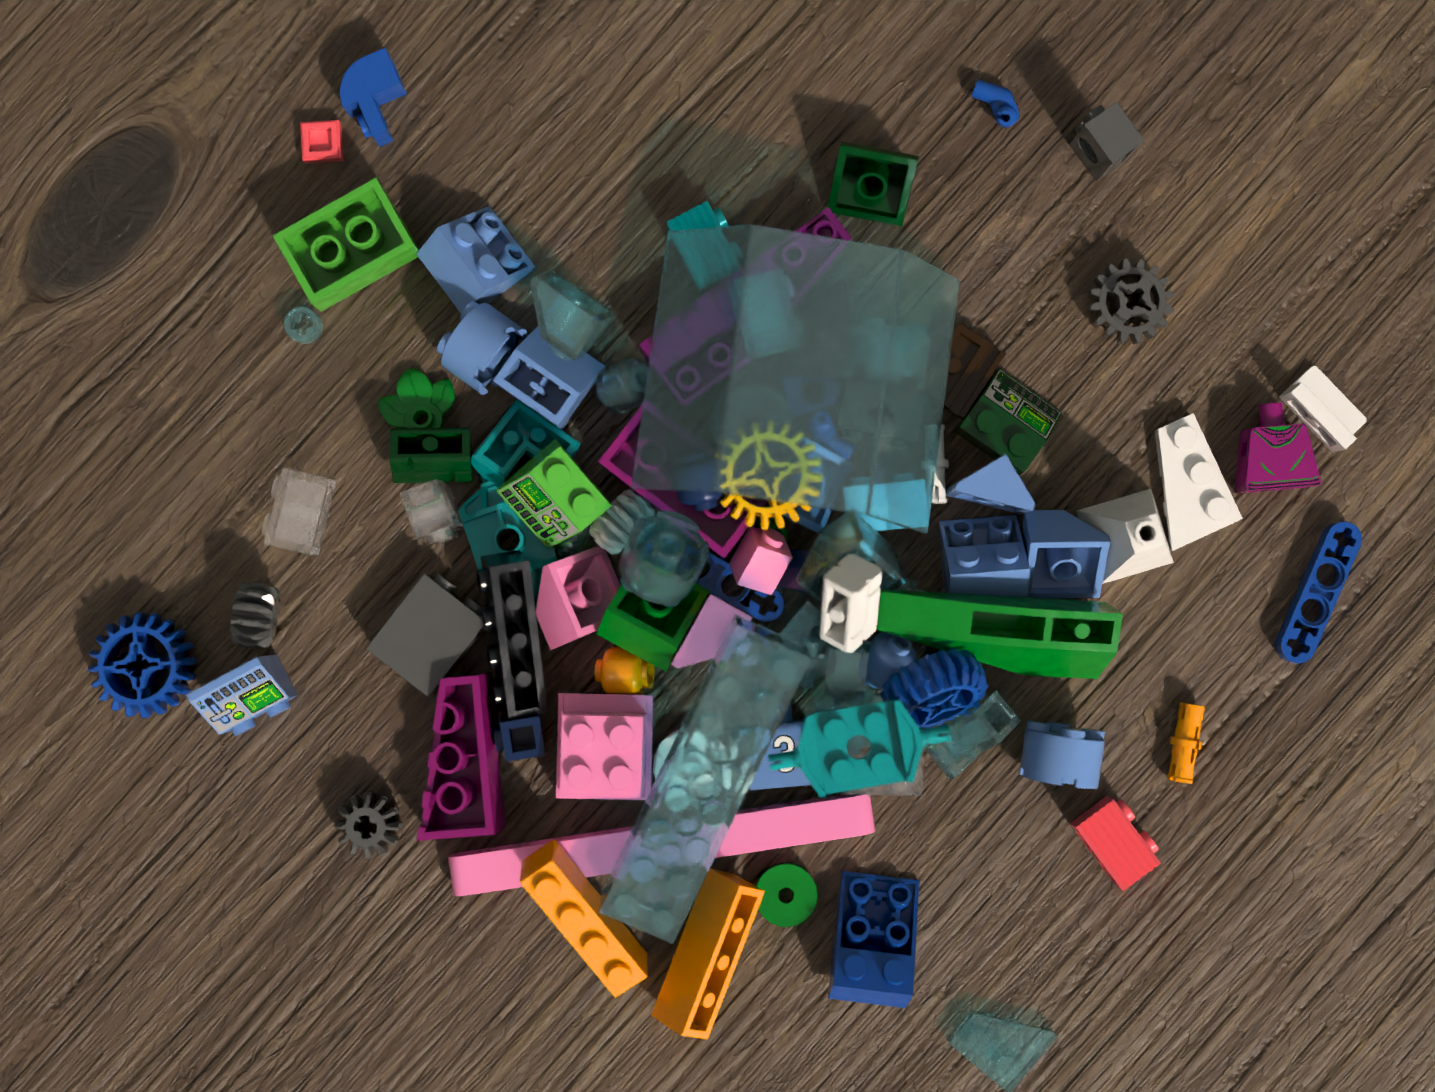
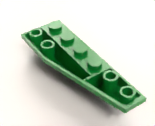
(1008, 631)

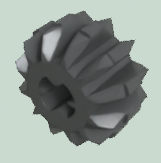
(254, 615)
(359, 834)

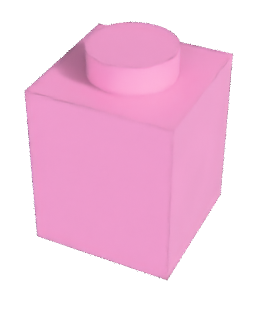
(760, 560)

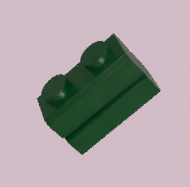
(430, 454)

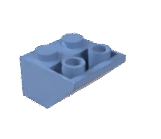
(474, 258)
(546, 381)
(984, 557)

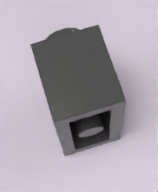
(1105, 140)

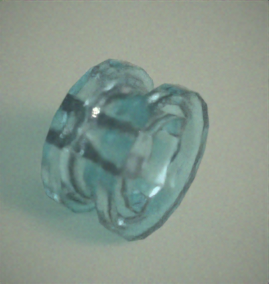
(311, 333)

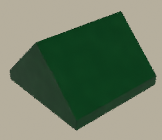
(872, 183)

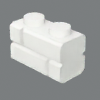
(850, 603)

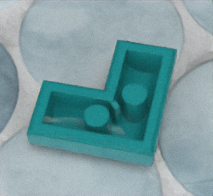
(516, 435)

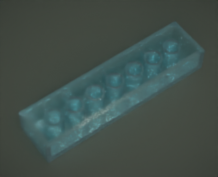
(704, 778)

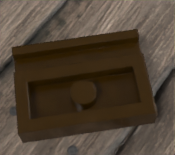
(969, 370)

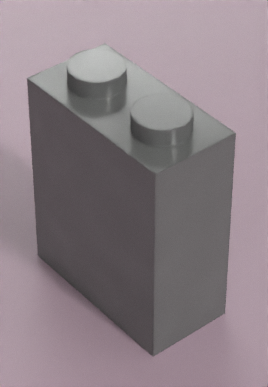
(428, 633)

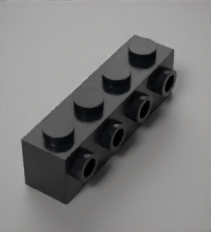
(513, 633)

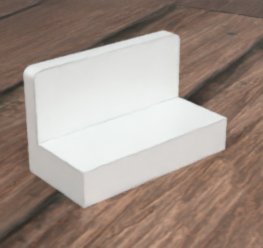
(1324, 409)

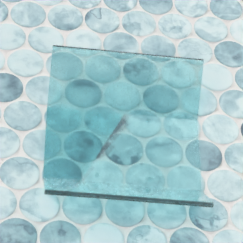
(797, 372)

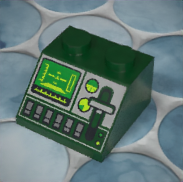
(1009, 421)

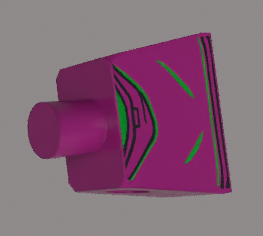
(1275, 455)

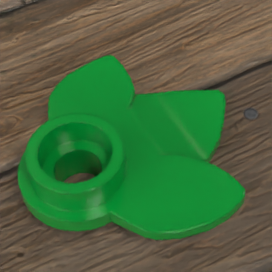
(415, 399)

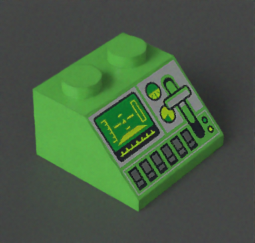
(553, 495)

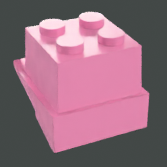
(604, 746)

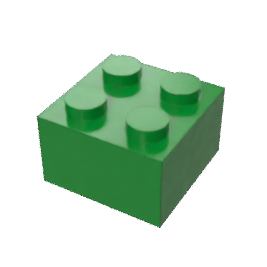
(648, 627)

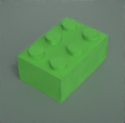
(347, 245)

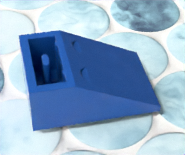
(874, 940)

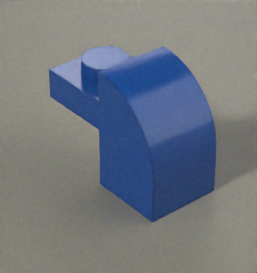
(368, 85)

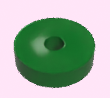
(804, 897)

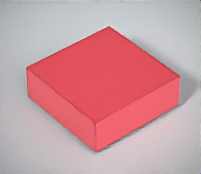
(321, 141)

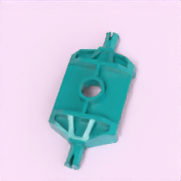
(487, 516)
(892, 754)

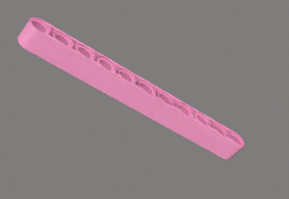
(598, 851)

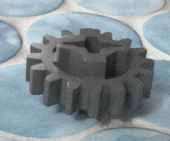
(1117, 294)

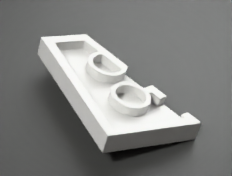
(1192, 484)

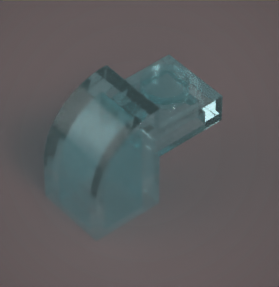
(974, 733)

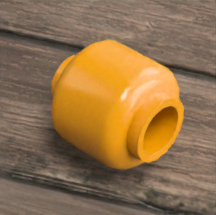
(623, 672)

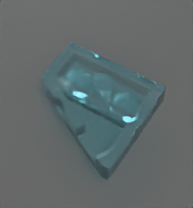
(1001, 1047)

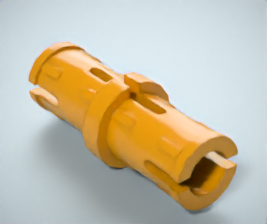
(1185, 743)

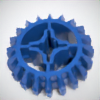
(140, 650)
(938, 686)

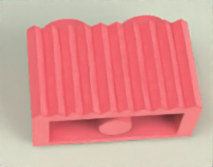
(1115, 841)

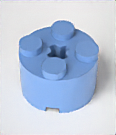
(479, 345)
(1062, 754)

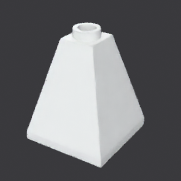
(1134, 533)

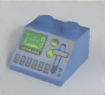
(244, 694)

